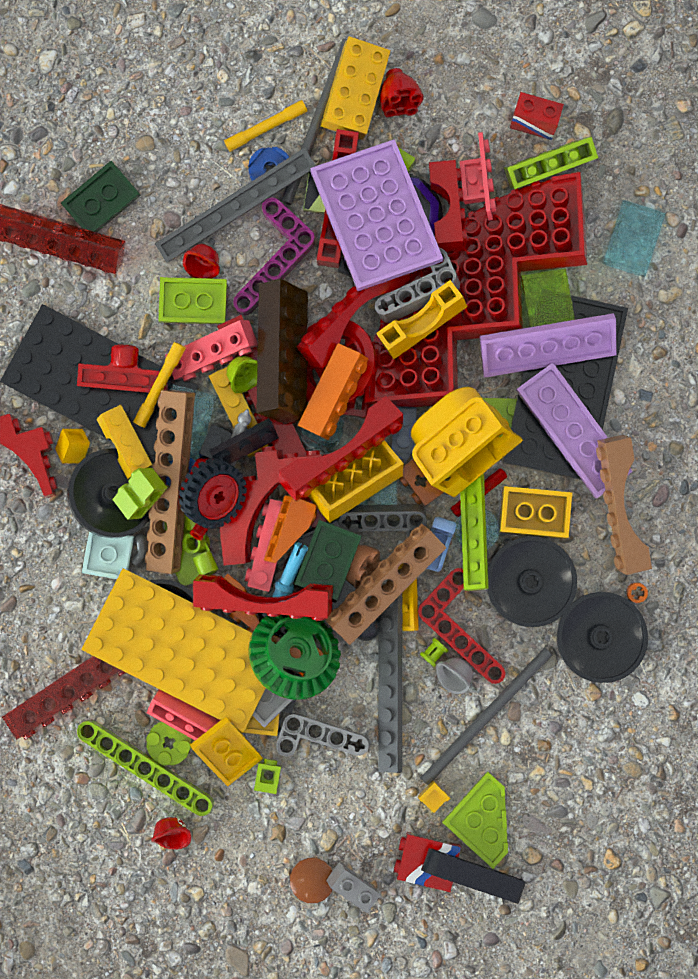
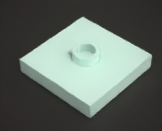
(107, 555)

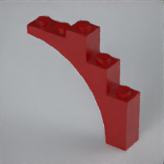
(30, 449)
(238, 534)

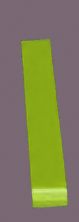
(133, 766)

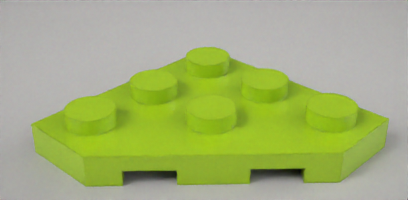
(482, 820)

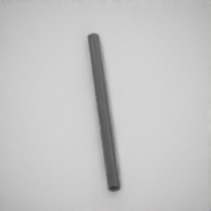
(314, 127)
(480, 722)

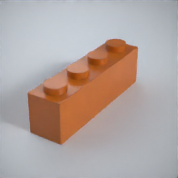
(333, 391)

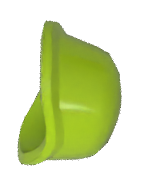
(242, 373)

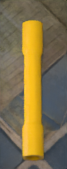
(287, 114)
(171, 361)

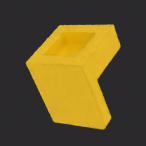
(72, 445)
(433, 796)

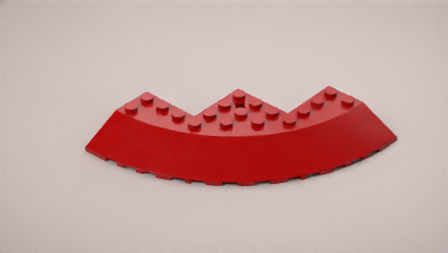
(529, 232)

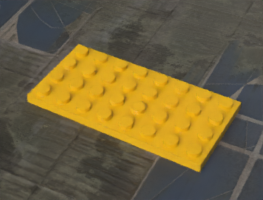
(177, 648)

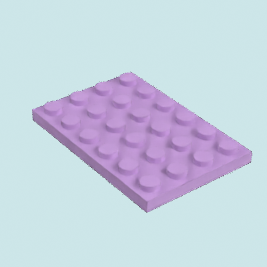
(376, 215)

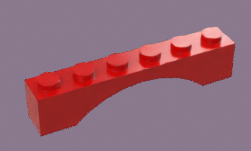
(329, 249)
(322, 340)
(304, 475)
(215, 592)

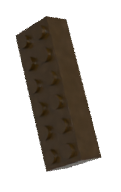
(279, 362)

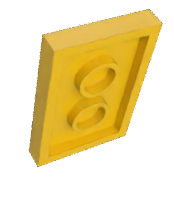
(226, 751)

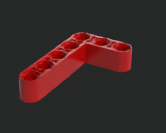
(455, 630)

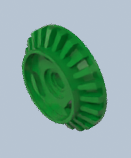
(270, 658)

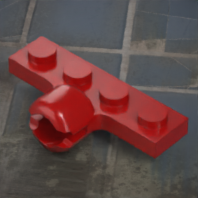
(120, 374)

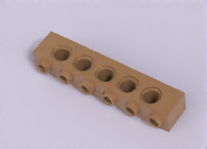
(397, 581)

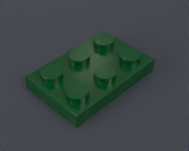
(100, 198)
(328, 557)

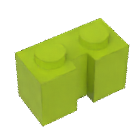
(140, 493)

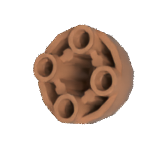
(363, 564)

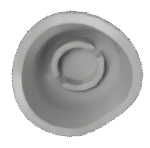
(454, 675)

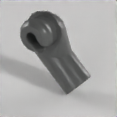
(142, 547)

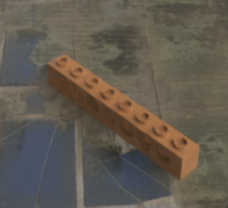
(180, 450)

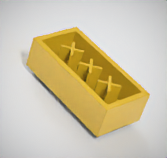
(355, 87)
(357, 482)

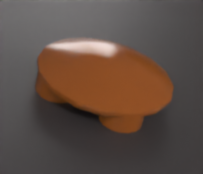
(309, 880)

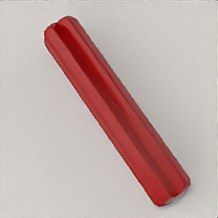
(489, 484)

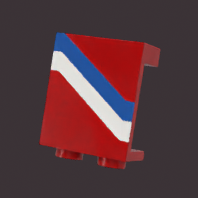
(536, 116)
(412, 858)

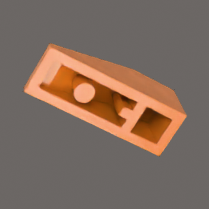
(290, 525)

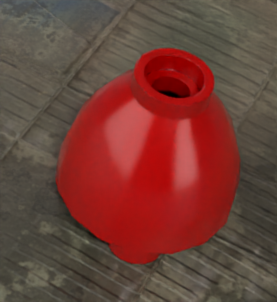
(400, 94)

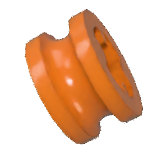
(633, 586)

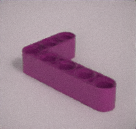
(278, 260)

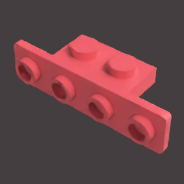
(475, 179)

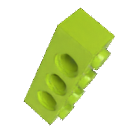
(550, 162)

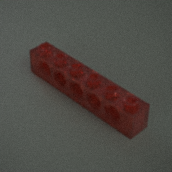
(72, 242)
(16, 718)

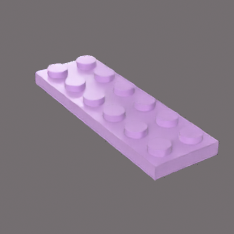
(548, 344)
(566, 423)

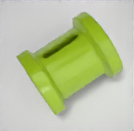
(434, 652)

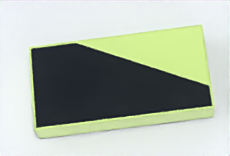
(313, 201)

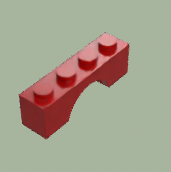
(444, 181)

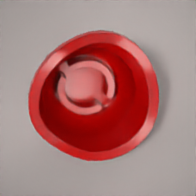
(201, 262)
(171, 833)

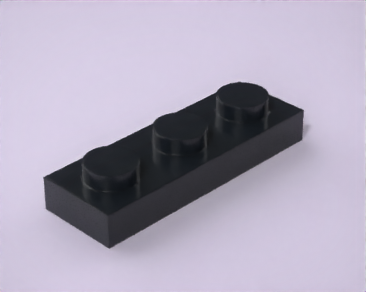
(245, 442)

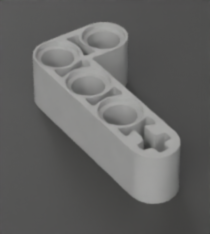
(415, 290)
(324, 739)

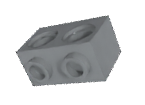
(353, 887)

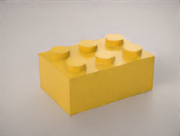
(535, 512)

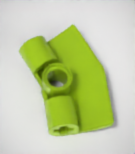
(193, 559)

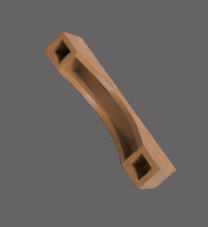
(616, 459)

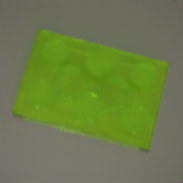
(547, 297)

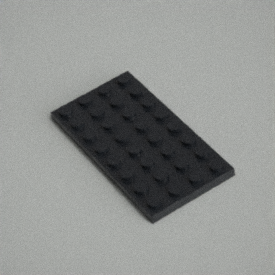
(48, 373)
(590, 382)

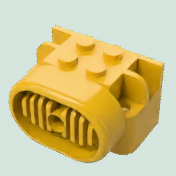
(460, 440)

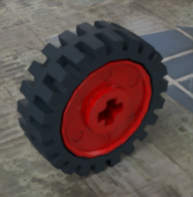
(212, 493)

